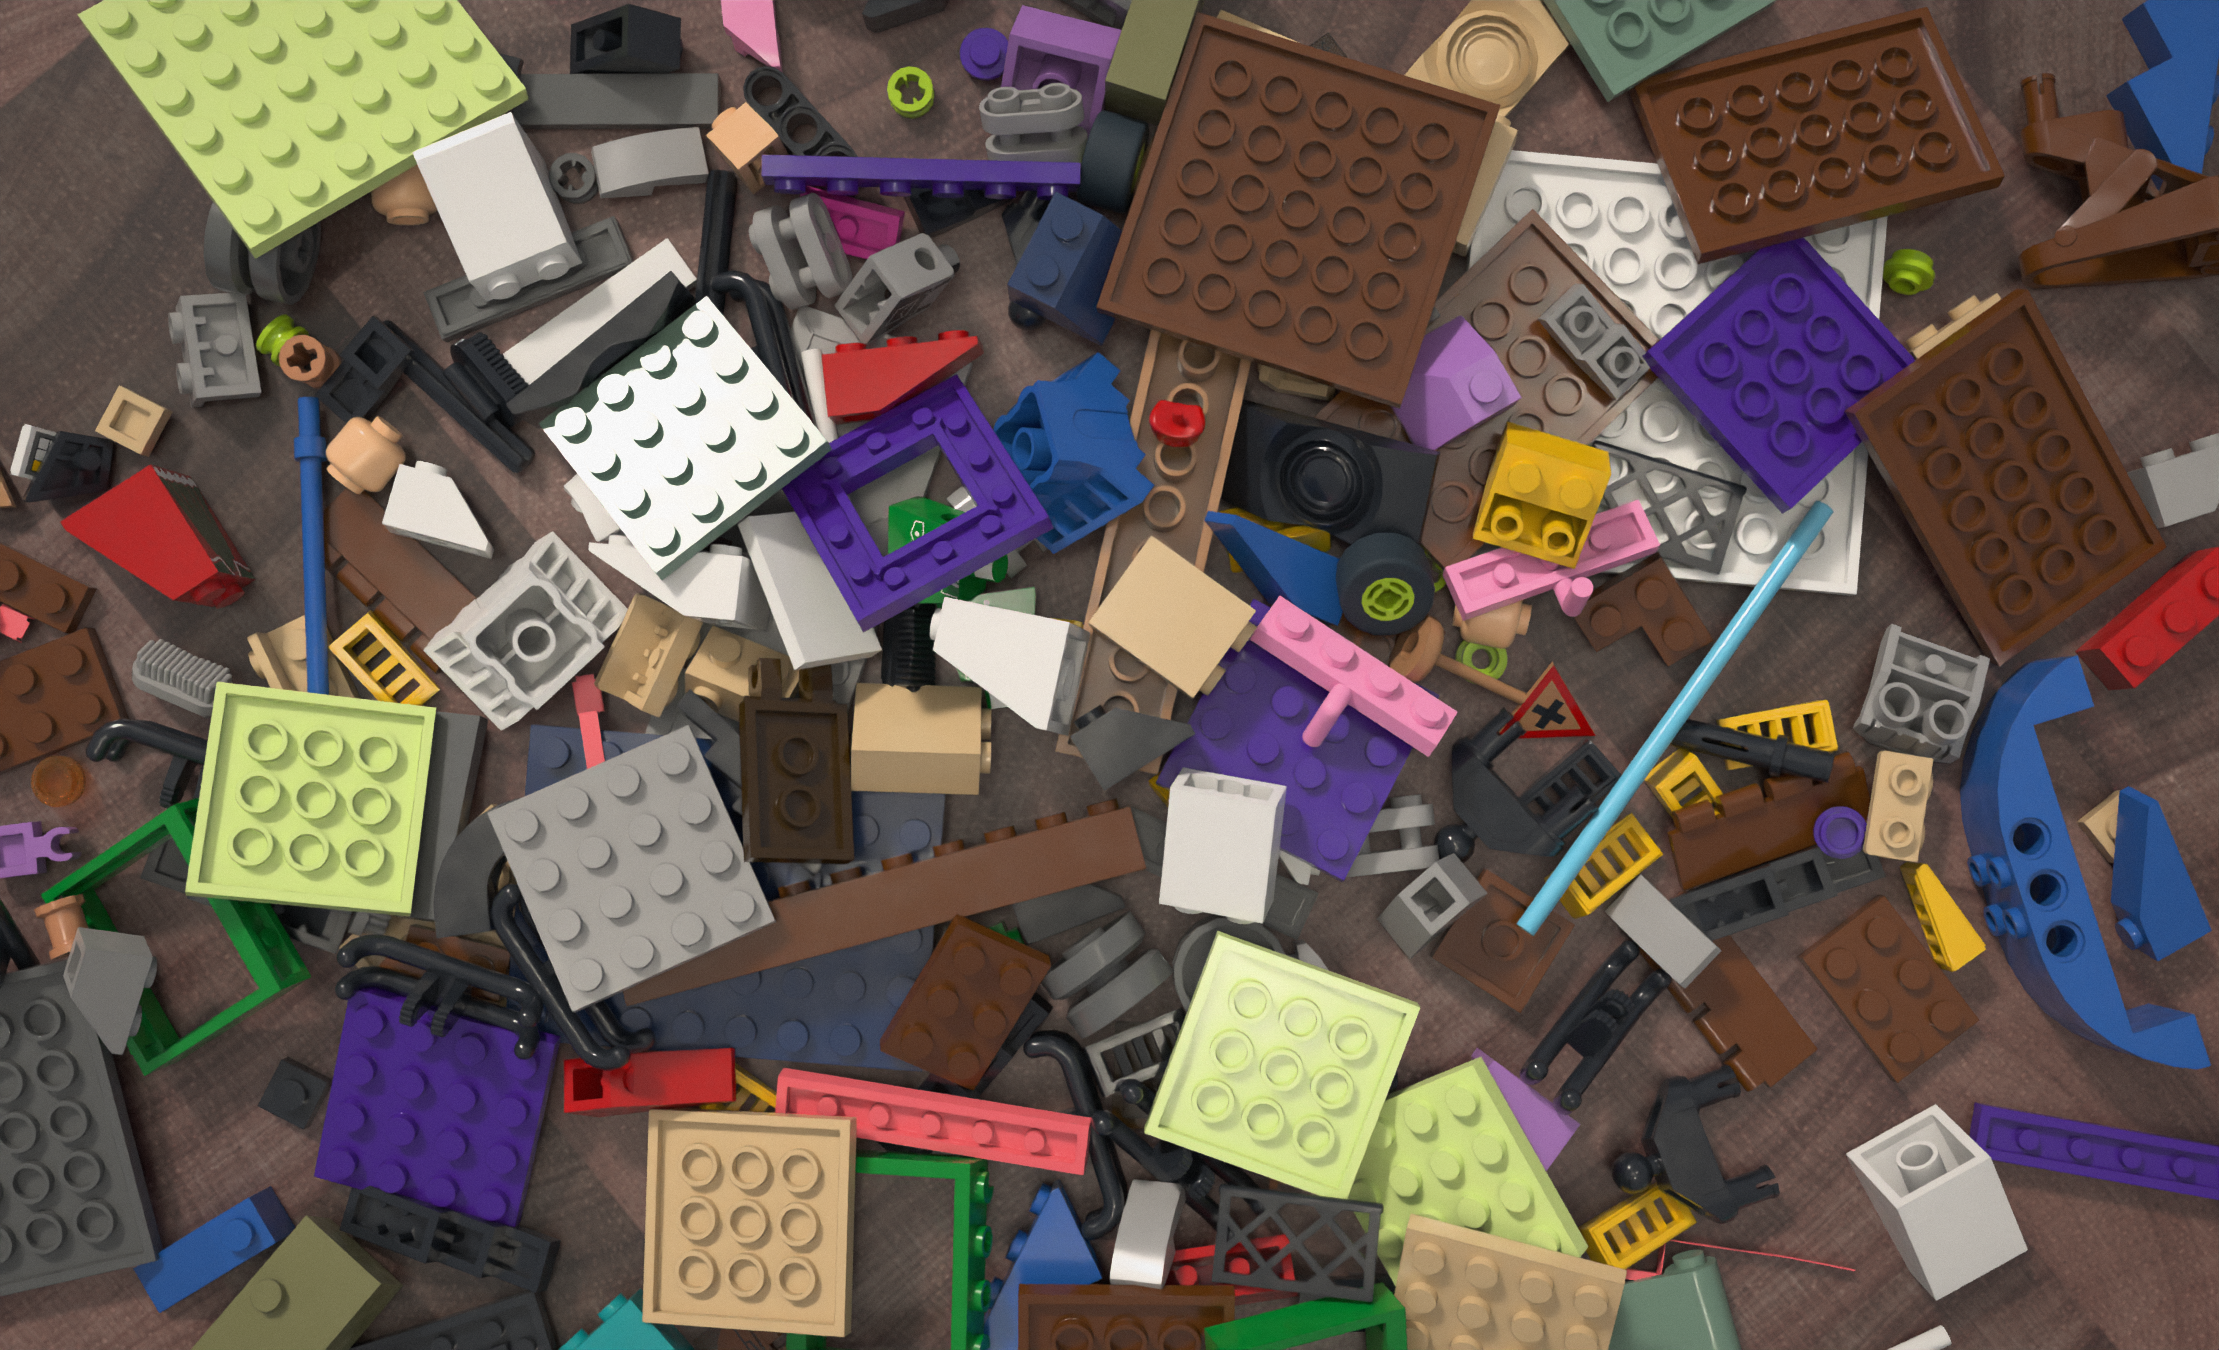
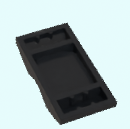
(603, 349)
(1327, 475)

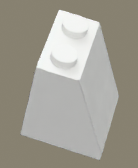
(498, 207)
(1016, 657)
(1938, 1201)

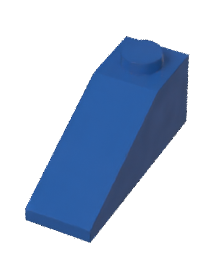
(1281, 566)
(2150, 882)
(215, 1249)

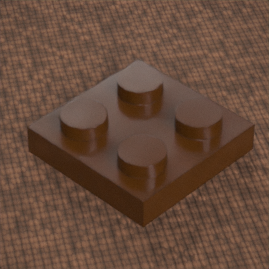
(1495, 951)

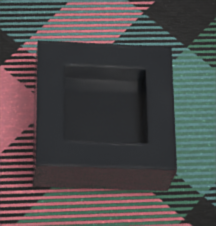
(295, 1093)

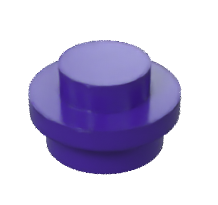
(984, 53)
(1840, 832)

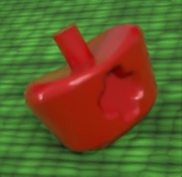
(1177, 423)

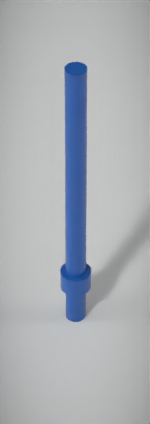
(311, 452)

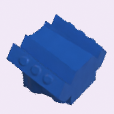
(1076, 450)

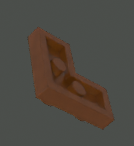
(1646, 598)

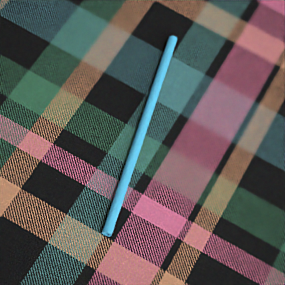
(1675, 718)

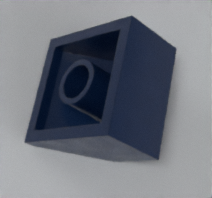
(1067, 268)

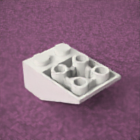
(708, 587)

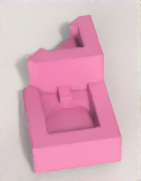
(753, 29)

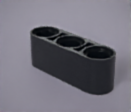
(791, 112)

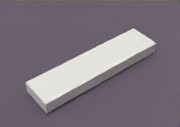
(579, 321)

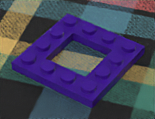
(1002, 521)

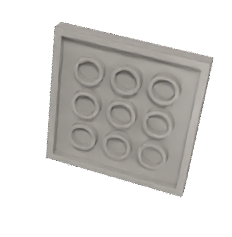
(631, 868)

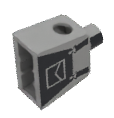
(914, 275)

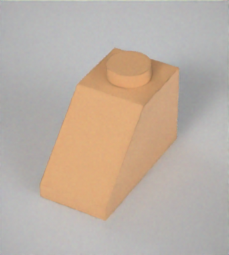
(742, 139)

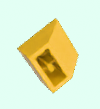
(1542, 495)

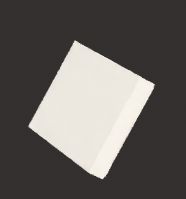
(803, 595)

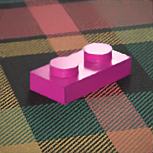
(862, 225)

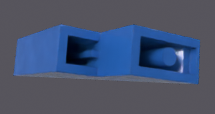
(2173, 100)
(1045, 1255)

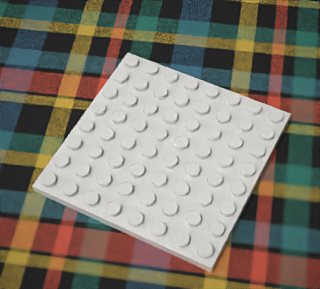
(1633, 240)

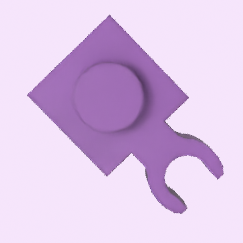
(25, 848)

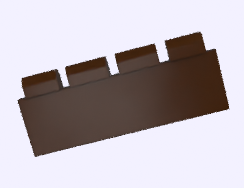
(415, 584)
(1760, 828)
(1742, 1014)

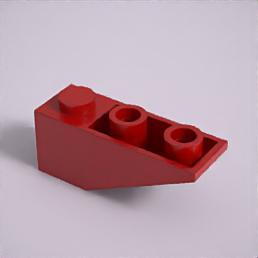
(875, 380)
(651, 1082)

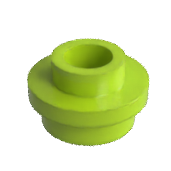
(1909, 271)
(1497, 658)

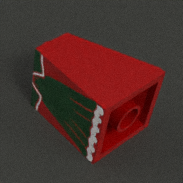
(164, 536)

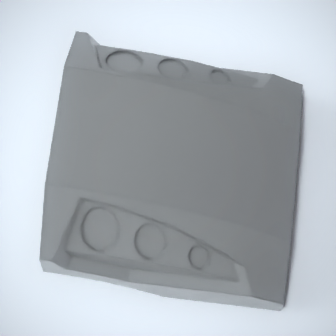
(1921, 697)

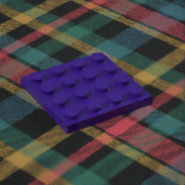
(1777, 365)
(1255, 732)
(434, 1113)

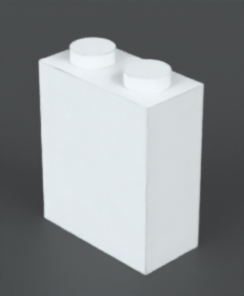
(1222, 845)

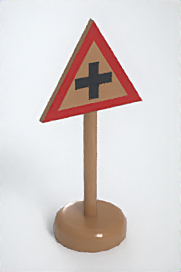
(1543, 712)

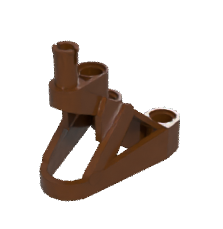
(2113, 232)

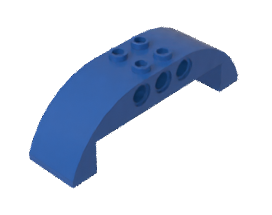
(2034, 878)

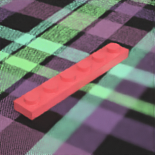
(941, 1121)

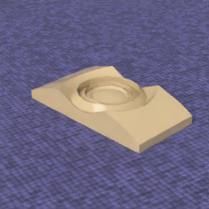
(1494, 51)

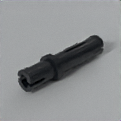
(1762, 751)

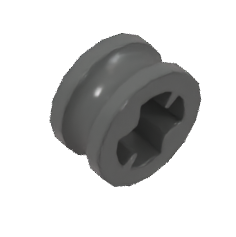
(559, 178)

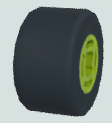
(1112, 161)
(1385, 584)

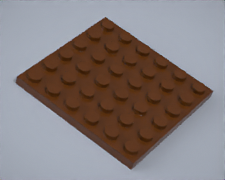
(1298, 209)

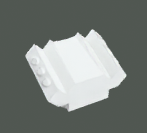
(528, 632)

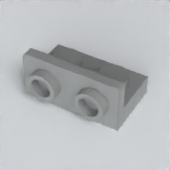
(215, 348)

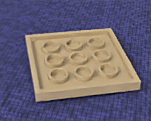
(750, 1221)
(1501, 1293)

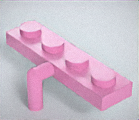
(1511, 576)
(1351, 679)

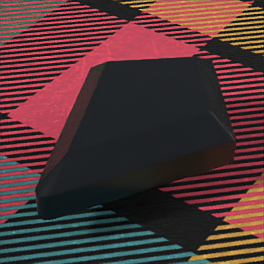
(71, 467)

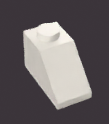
(433, 510)

